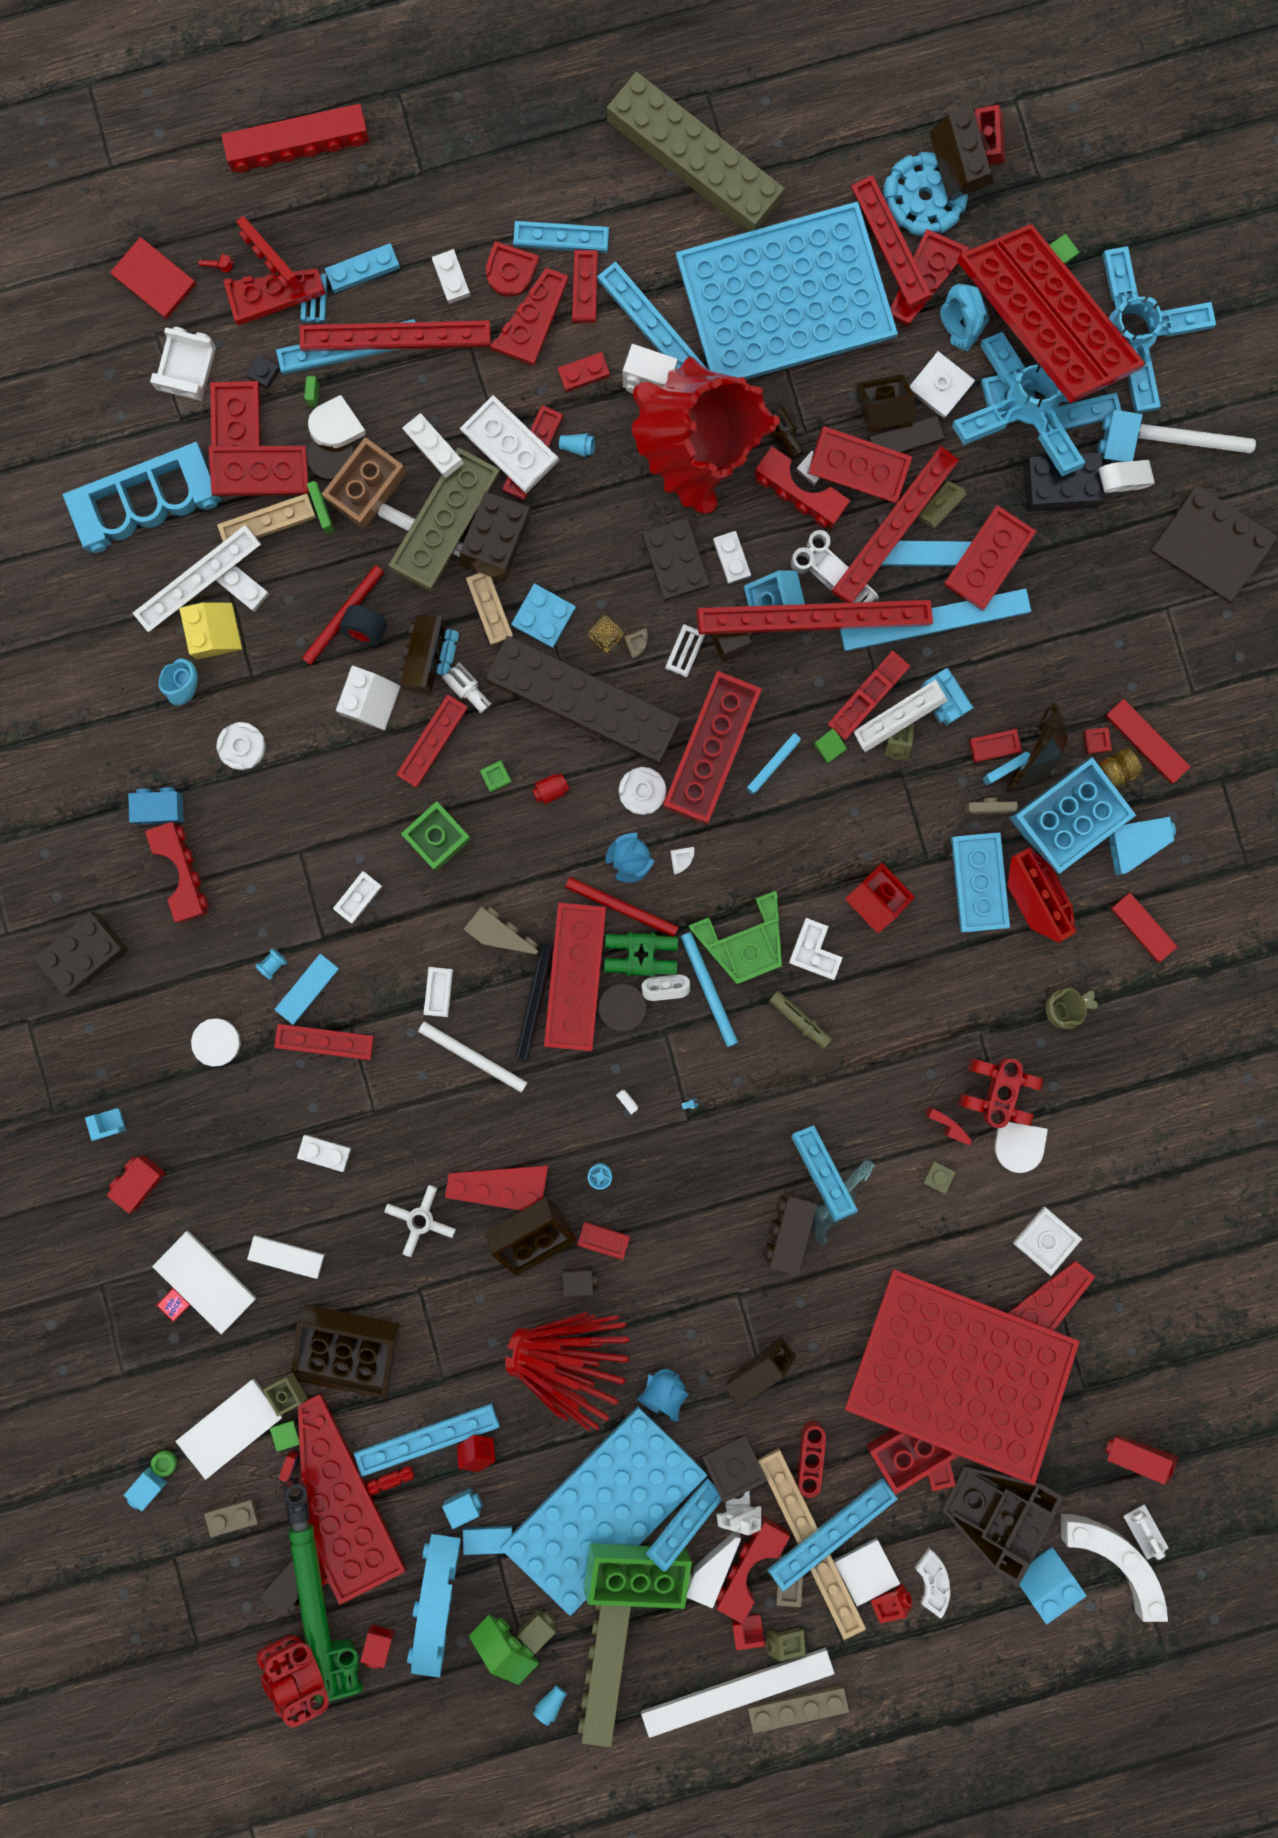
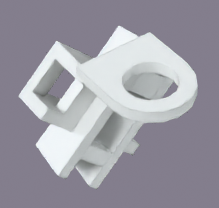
(740, 1516)

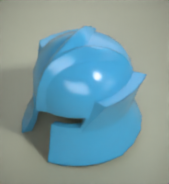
(630, 858)
(664, 1393)

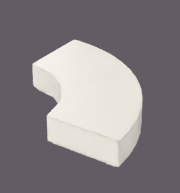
(936, 1583)

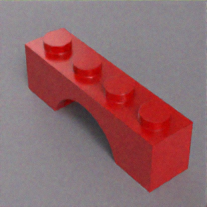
(823, 506)
(187, 900)
(735, 1597)

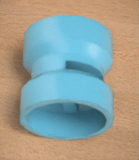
(600, 1176)

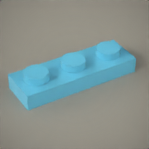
(362, 268)

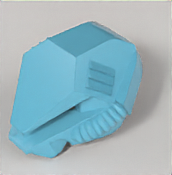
(968, 305)

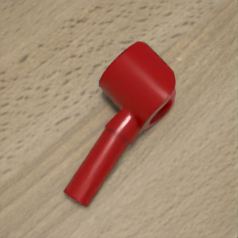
(224, 263)

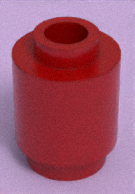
(550, 788)

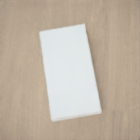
(509, 444)
(204, 1282)
(228, 1429)

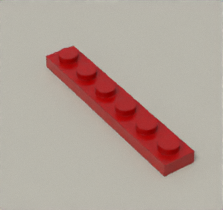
(891, 242)

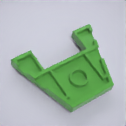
(748, 951)

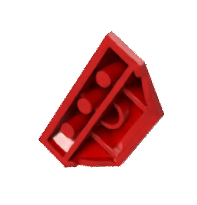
(1040, 896)

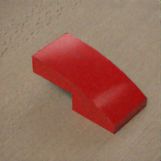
(952, 1130)

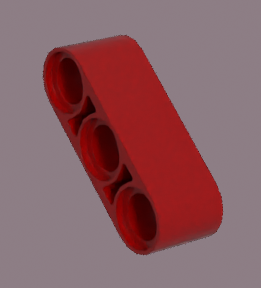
(814, 1470)

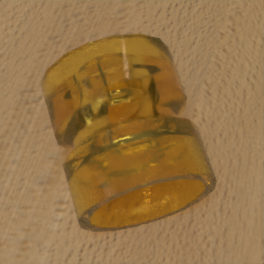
(1122, 767)

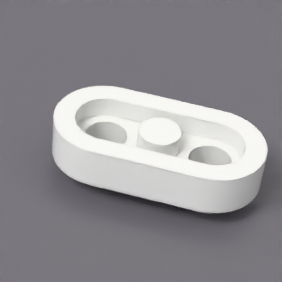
(666, 987)

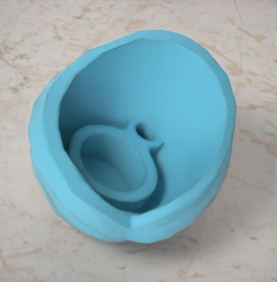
(179, 681)

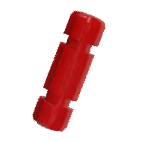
(390, 1480)

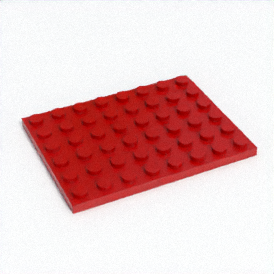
(962, 1376)

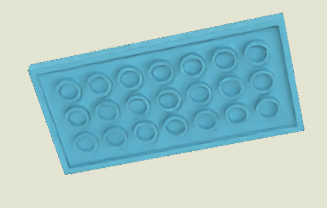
(607, 1499)

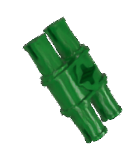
(650, 965)

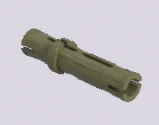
(798, 1018)

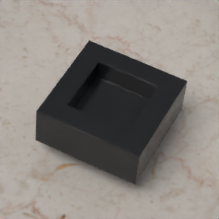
(263, 371)

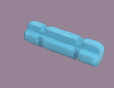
(447, 651)

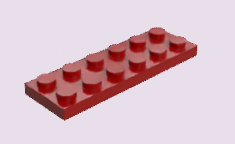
(575, 976)

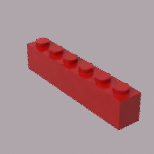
(295, 138)

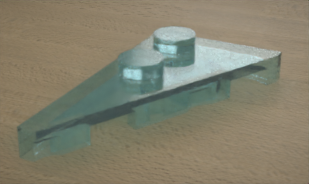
(822, 1216)

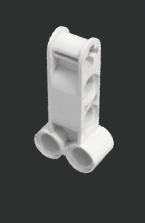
(826, 565)

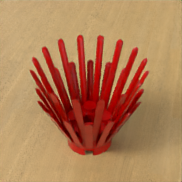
(539, 1361)

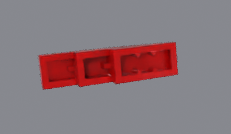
(869, 695)

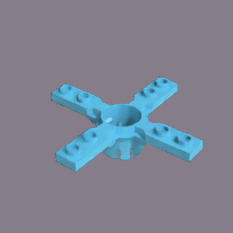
(1160, 323)
(1044, 418)

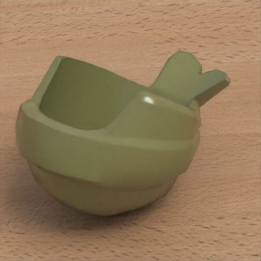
(1069, 1008)

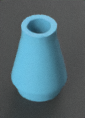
(579, 444)
(549, 1706)

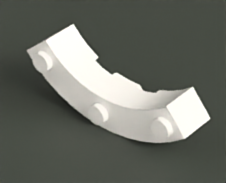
(1091, 1535)

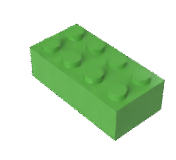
(630, 1578)

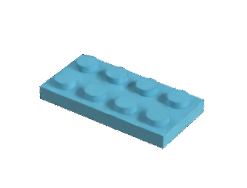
(980, 882)

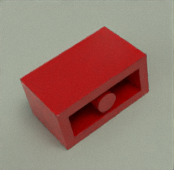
(992, 132)
(135, 1183)

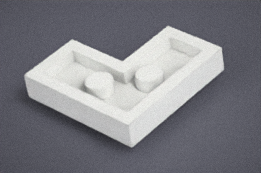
(808, 952)

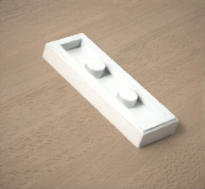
(286, 1256)

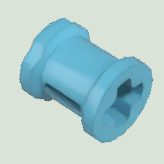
(271, 964)

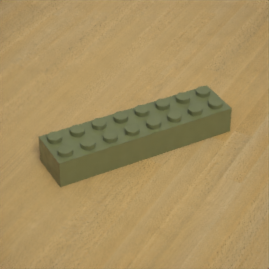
(694, 153)

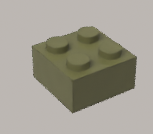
(285, 1394)

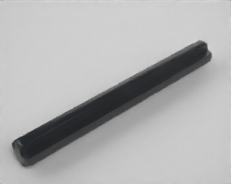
(534, 1002)

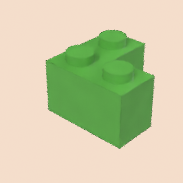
(502, 1651)

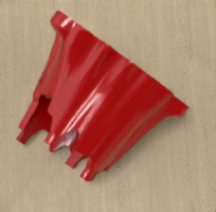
(699, 429)

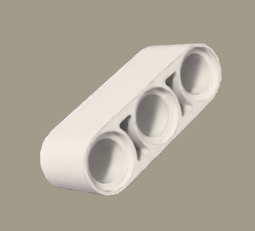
(1126, 476)

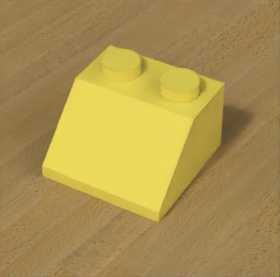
(210, 629)

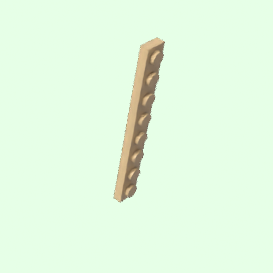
(802, 1526)

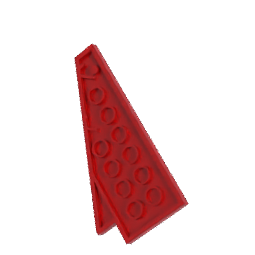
(348, 1529)

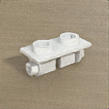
(1146, 1533)

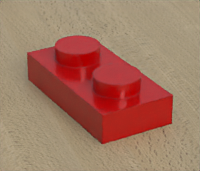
(583, 372)

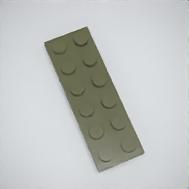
(443, 521)

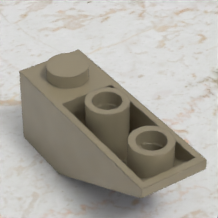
(492, 932)

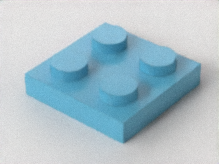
(543, 616)

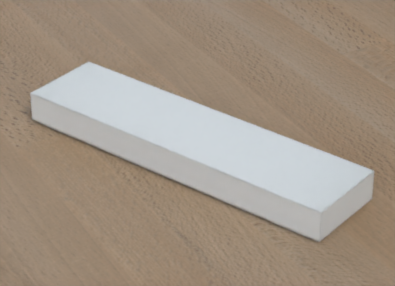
(900, 715)

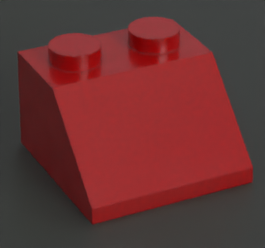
(880, 898)

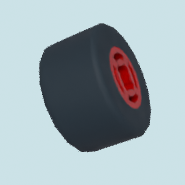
(363, 625)

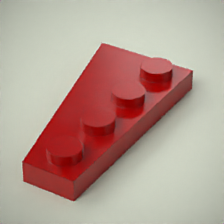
(936, 261)
(265, 295)
(528, 328)
(499, 1187)
(1055, 1298)

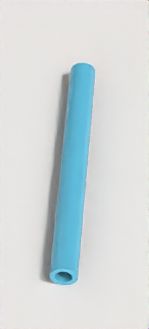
(709, 989)

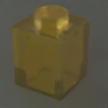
(605, 633)

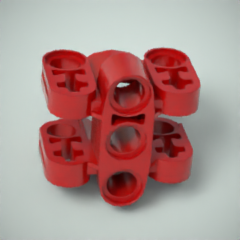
(993, 1103)
(292, 1680)

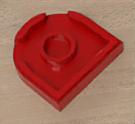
(510, 269)

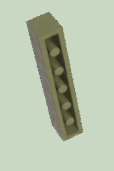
(604, 1675)

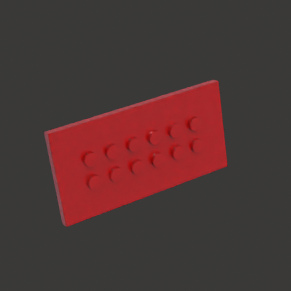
(1050, 312)

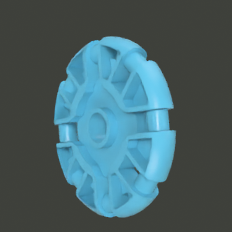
(924, 210)

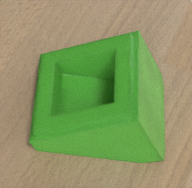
(830, 746)

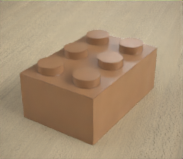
(364, 483)

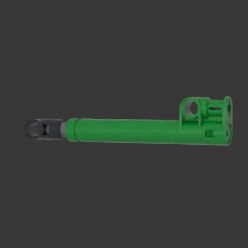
(312, 1602)

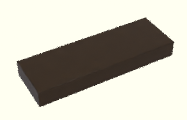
(910, 436)

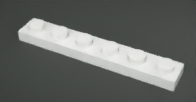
(197, 578)

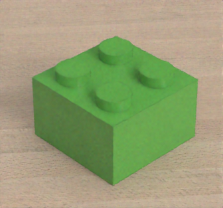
(436, 836)

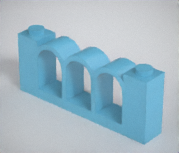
(86, 515)

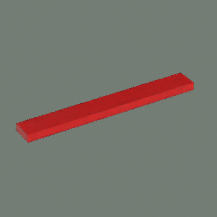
(395, 335)
(895, 525)

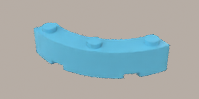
(434, 1606)

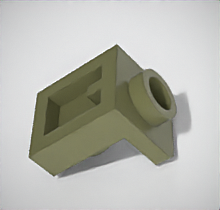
(900, 744)
(785, 1644)

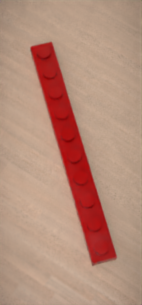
(814, 617)

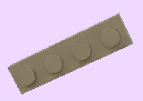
(798, 1708)

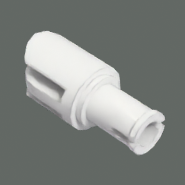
(466, 687)

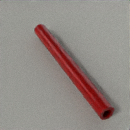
(334, 625)
(621, 907)

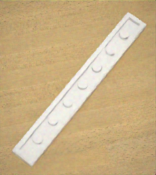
(737, 1692)

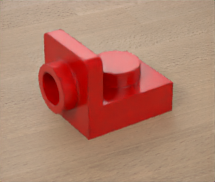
(892, 1605)

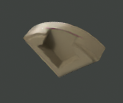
(637, 643)

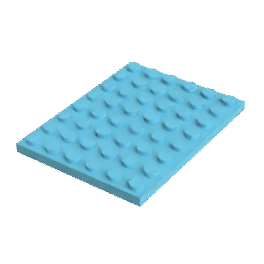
(787, 293)

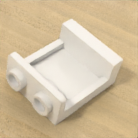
(184, 364)

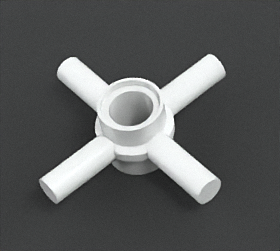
(416, 1230)

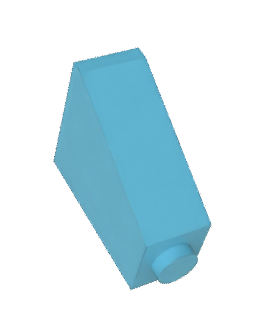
(1138, 842)

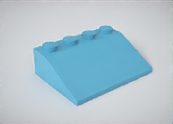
(1073, 815)

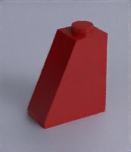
(1142, 1459)

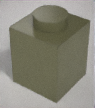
(537, 1630)

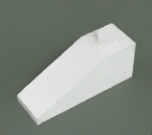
(711, 1571)

